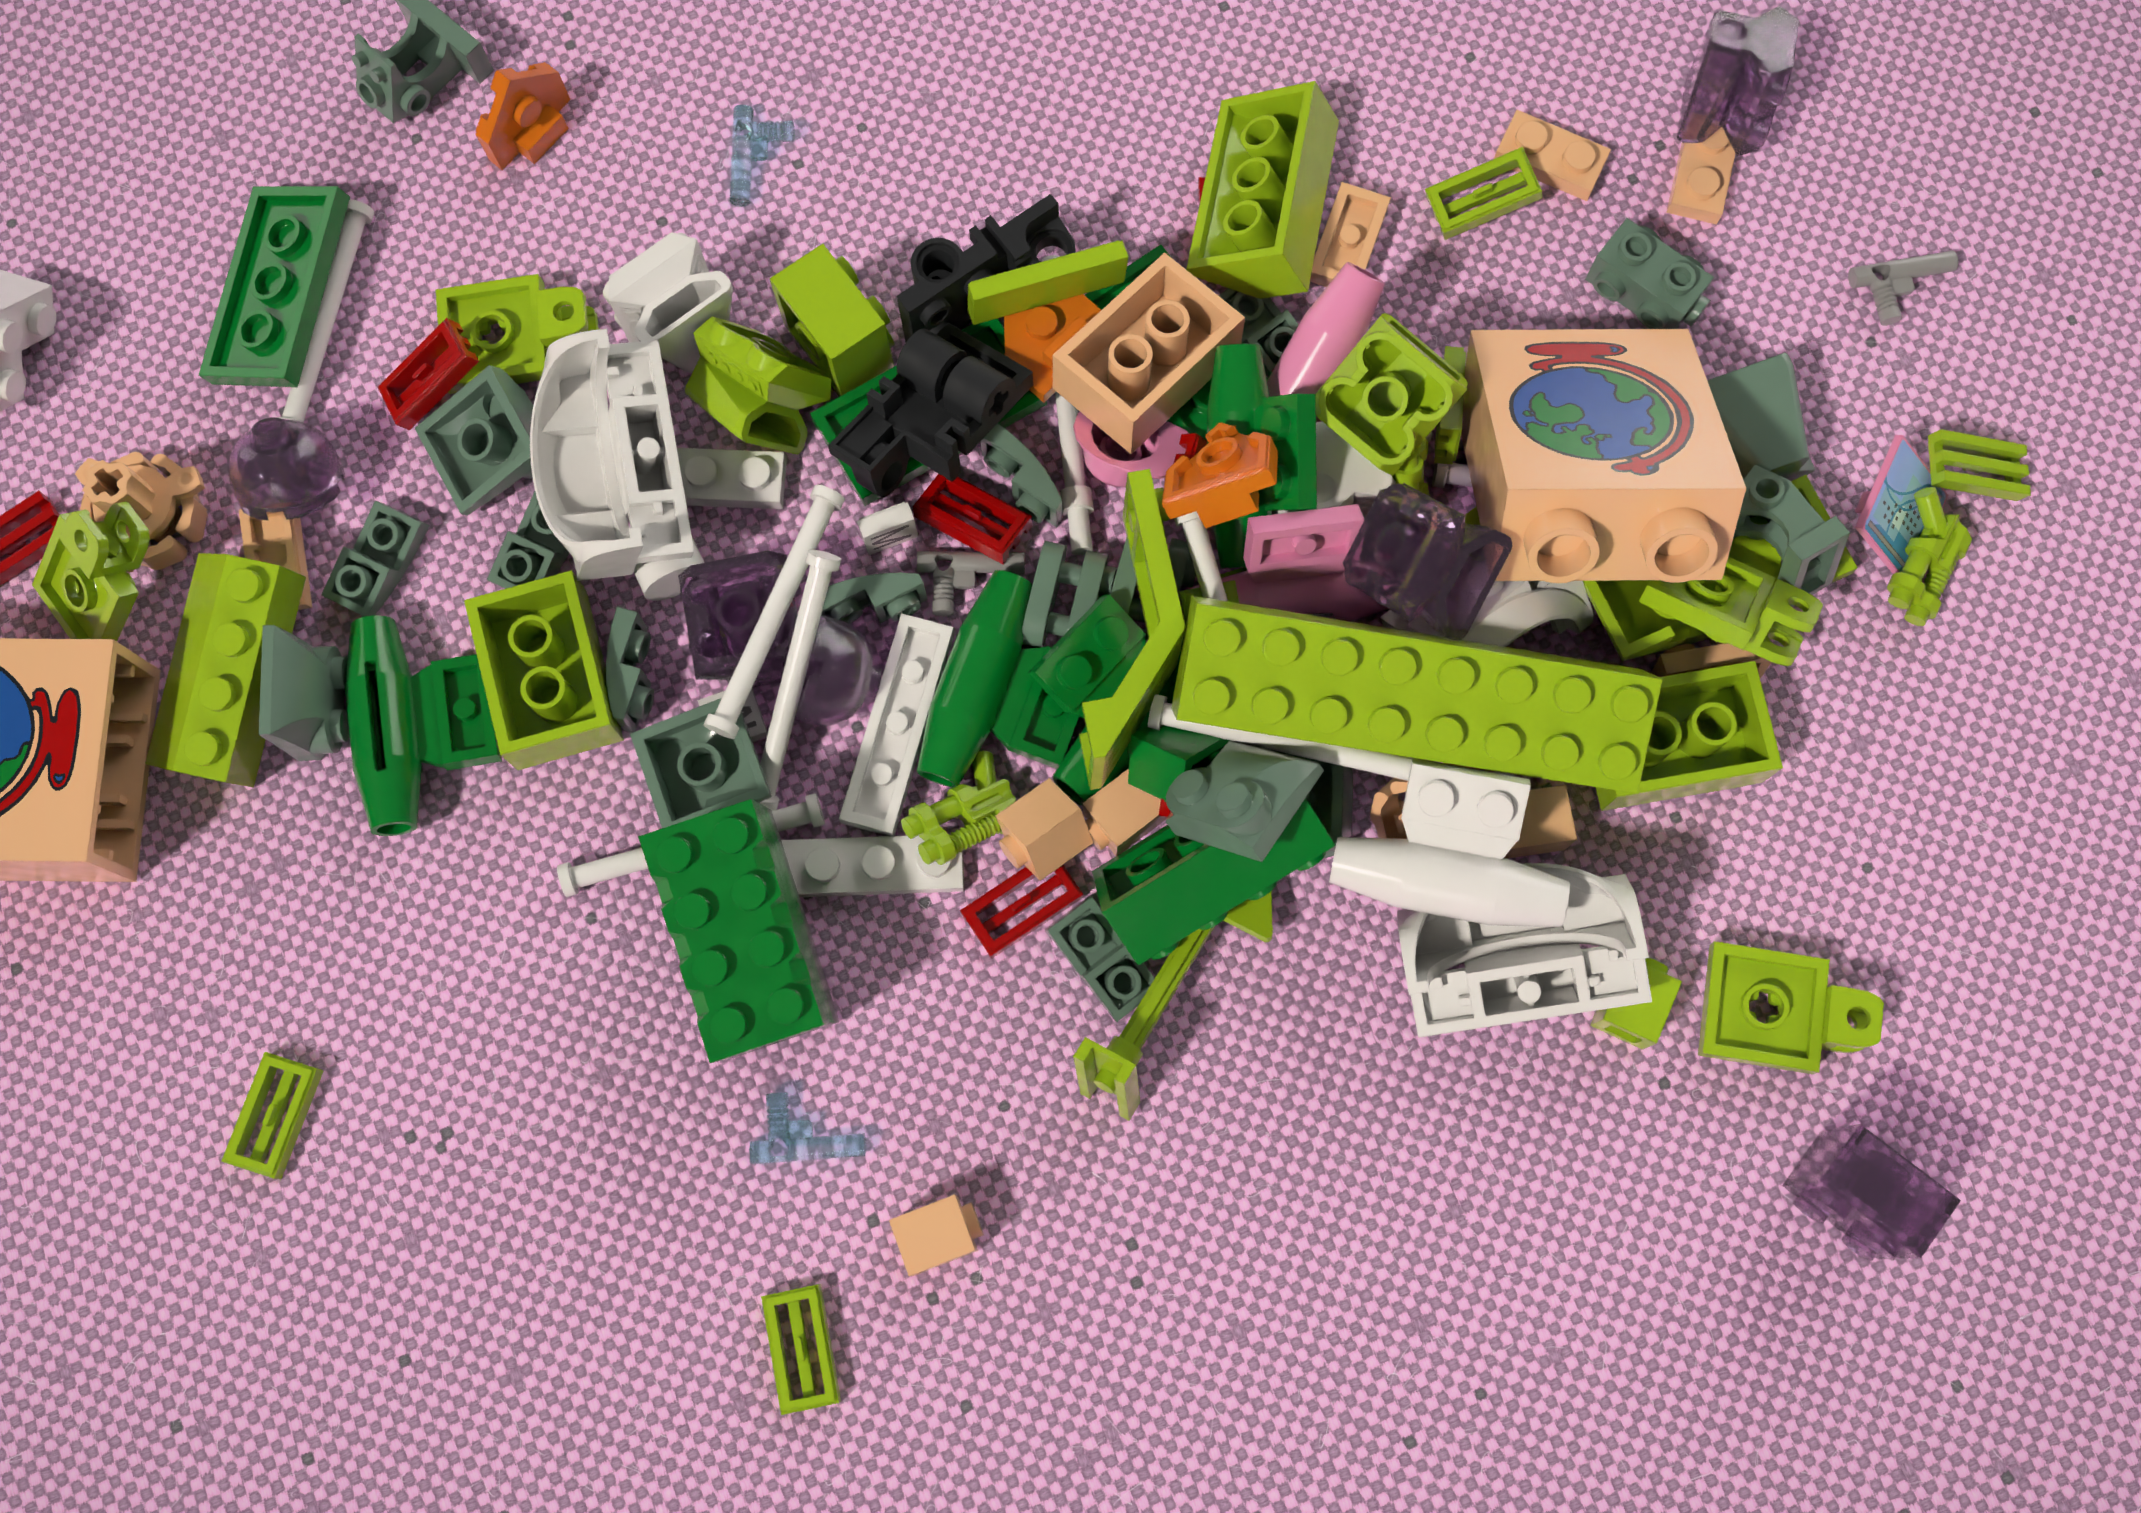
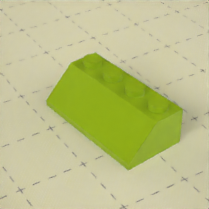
(1265, 191)
(214, 678)

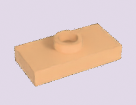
(277, 543)

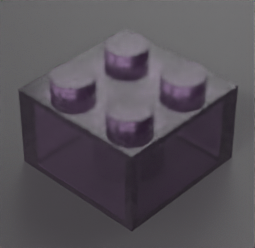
(1870, 1194)

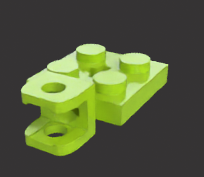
(526, 314)
(86, 570)
(1740, 610)
(1807, 1017)

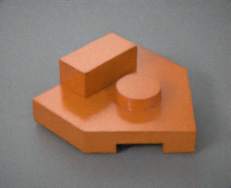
(523, 114)
(1041, 331)
(1221, 477)

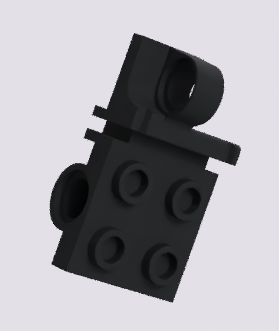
(944, 270)
(938, 404)

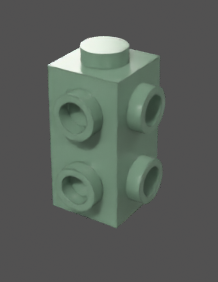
(1650, 278)

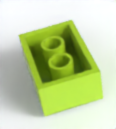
(542, 670)
(1705, 737)

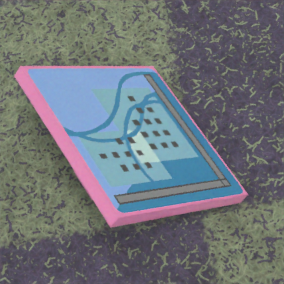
(1889, 509)

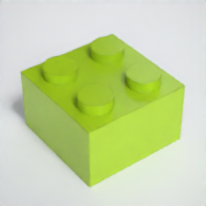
(834, 319)

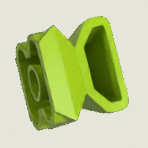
(754, 385)
(1388, 394)

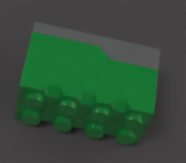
(739, 930)

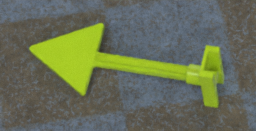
(1116, 1066)

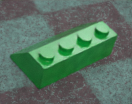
(1180, 885)

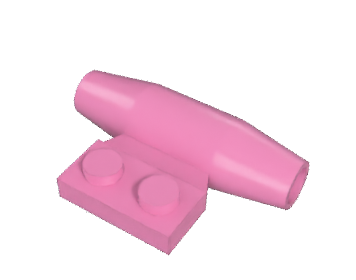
(1327, 332)
(1299, 566)

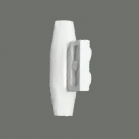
(1455, 850)

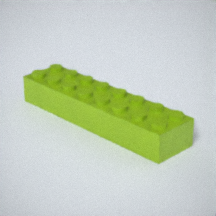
(1415, 695)

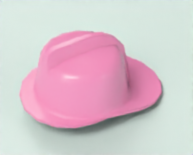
(1112, 462)

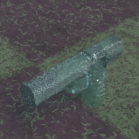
(751, 148)
(800, 1139)

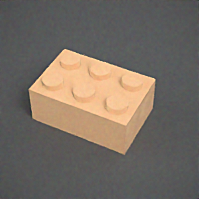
(1145, 352)

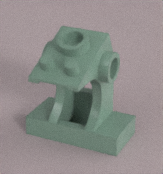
(428, 38)
(1803, 540)

